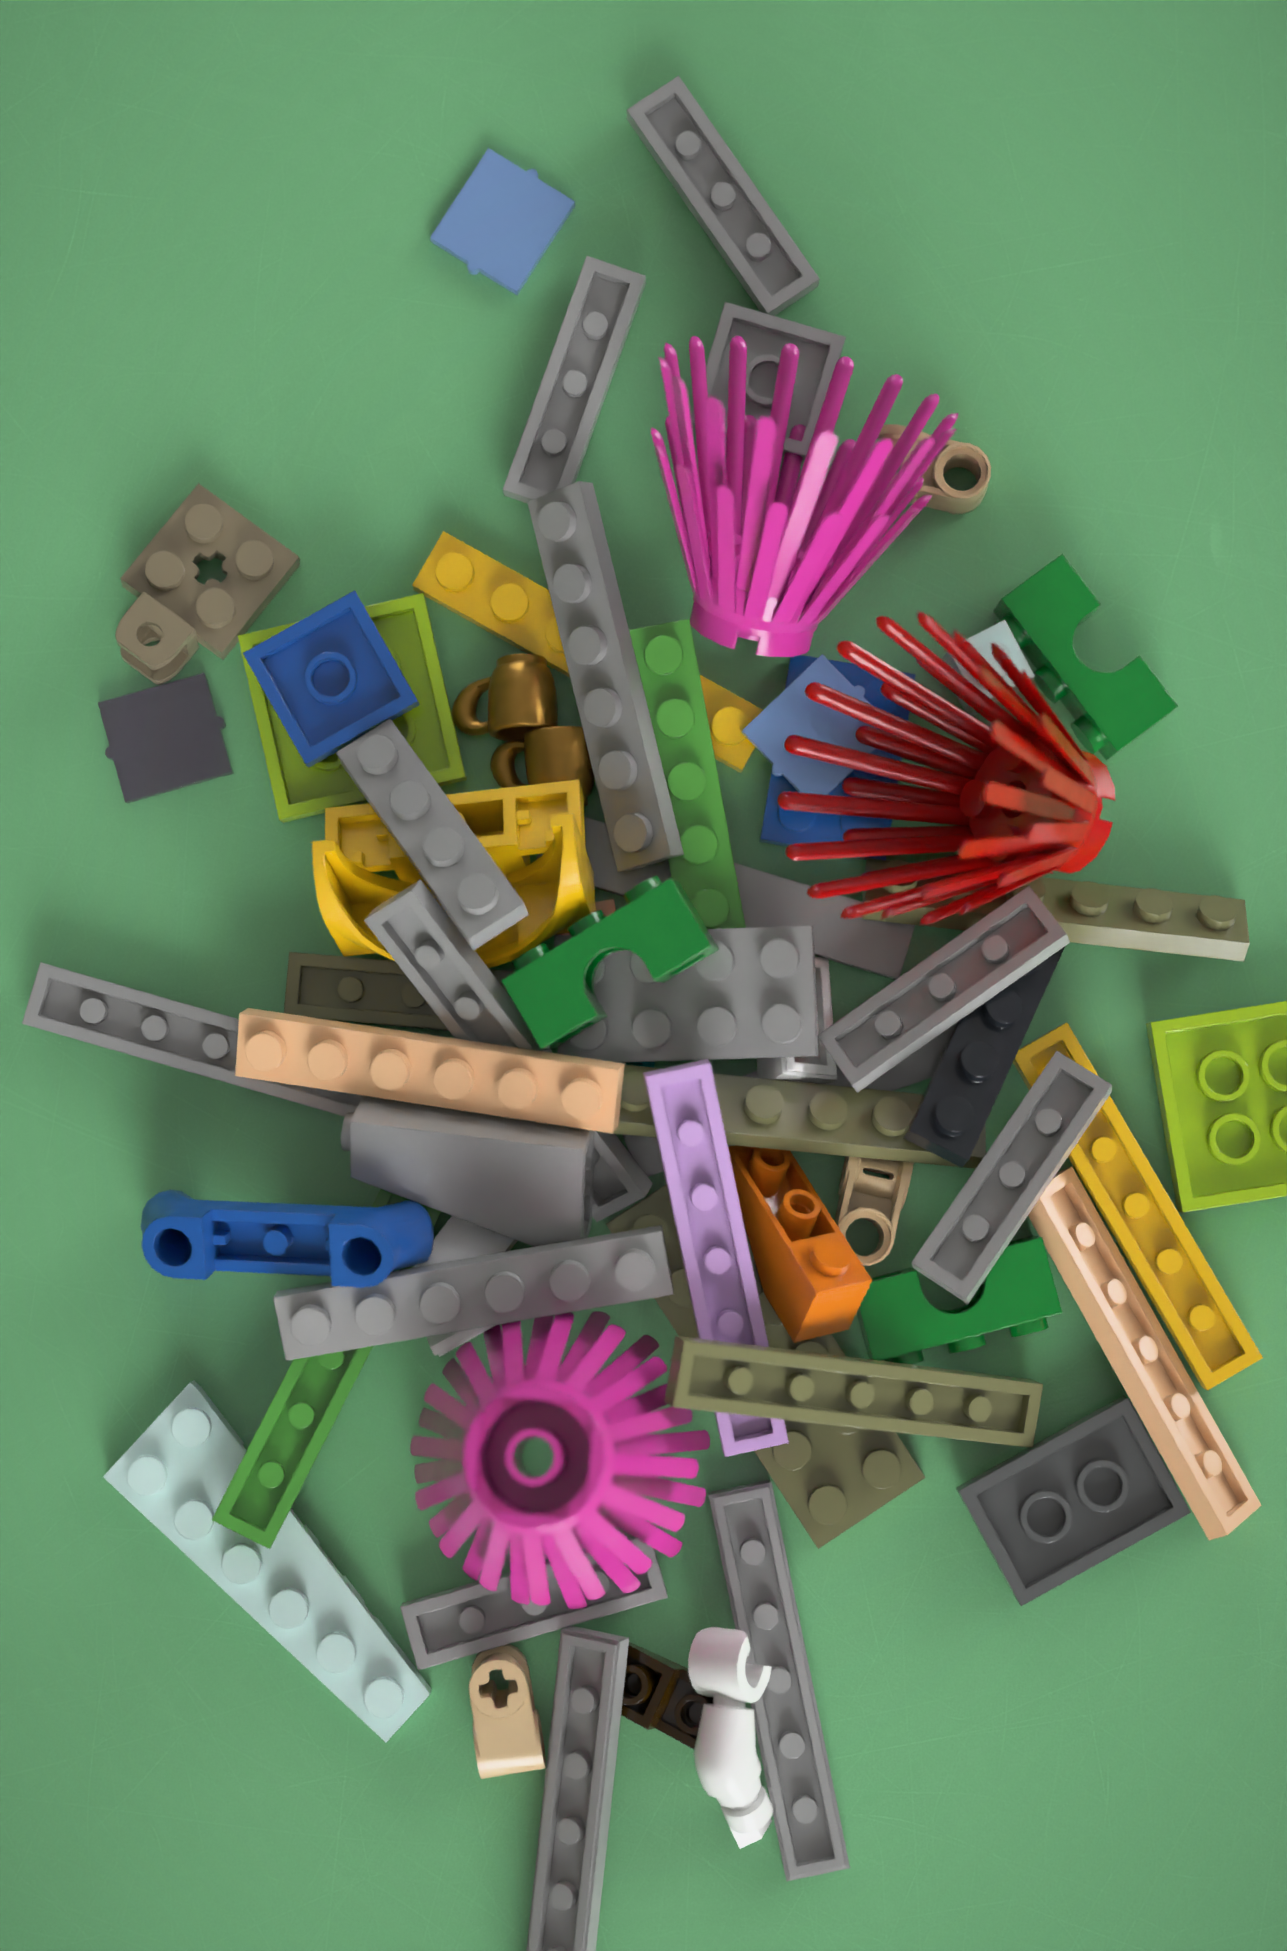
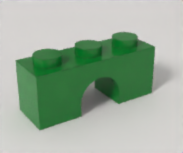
(1107, 706)
(557, 985)
(1015, 1294)

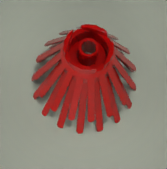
(1016, 802)

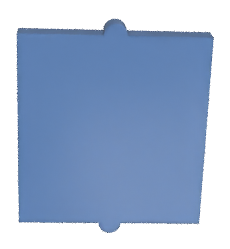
(502, 221)
(797, 715)

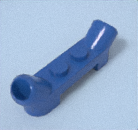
(345, 1242)

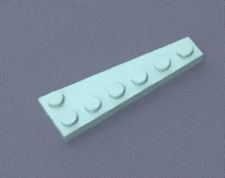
(292, 1589)

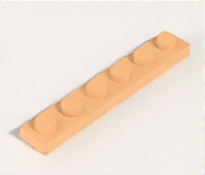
(430, 1070)
(1142, 1356)

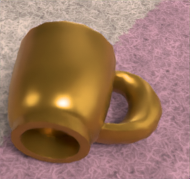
(519, 699)
(550, 757)

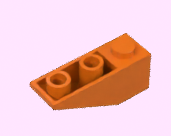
(796, 1245)

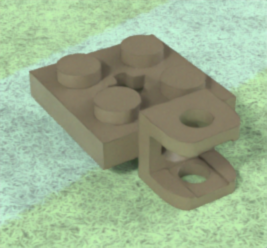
(180, 609)

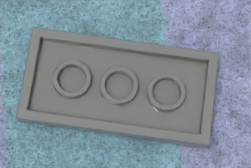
(735, 1004)

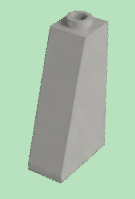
(479, 1167)

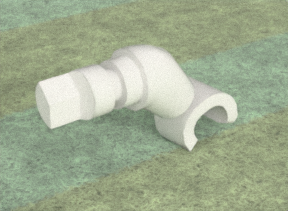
(726, 1732)

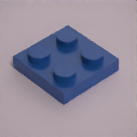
(331, 678)

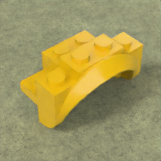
(509, 826)

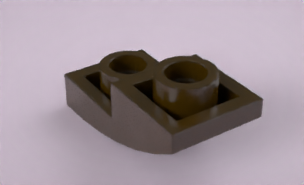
(661, 1696)

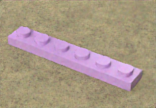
(710, 1228)

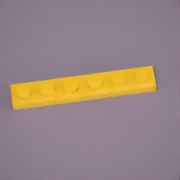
(524, 617)
(1150, 1229)

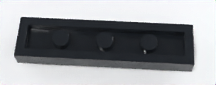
(976, 1067)

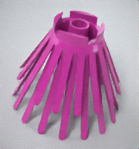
(773, 551)
(596, 1466)

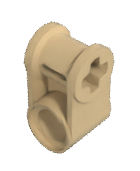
(952, 455)
(873, 1199)
(505, 1721)

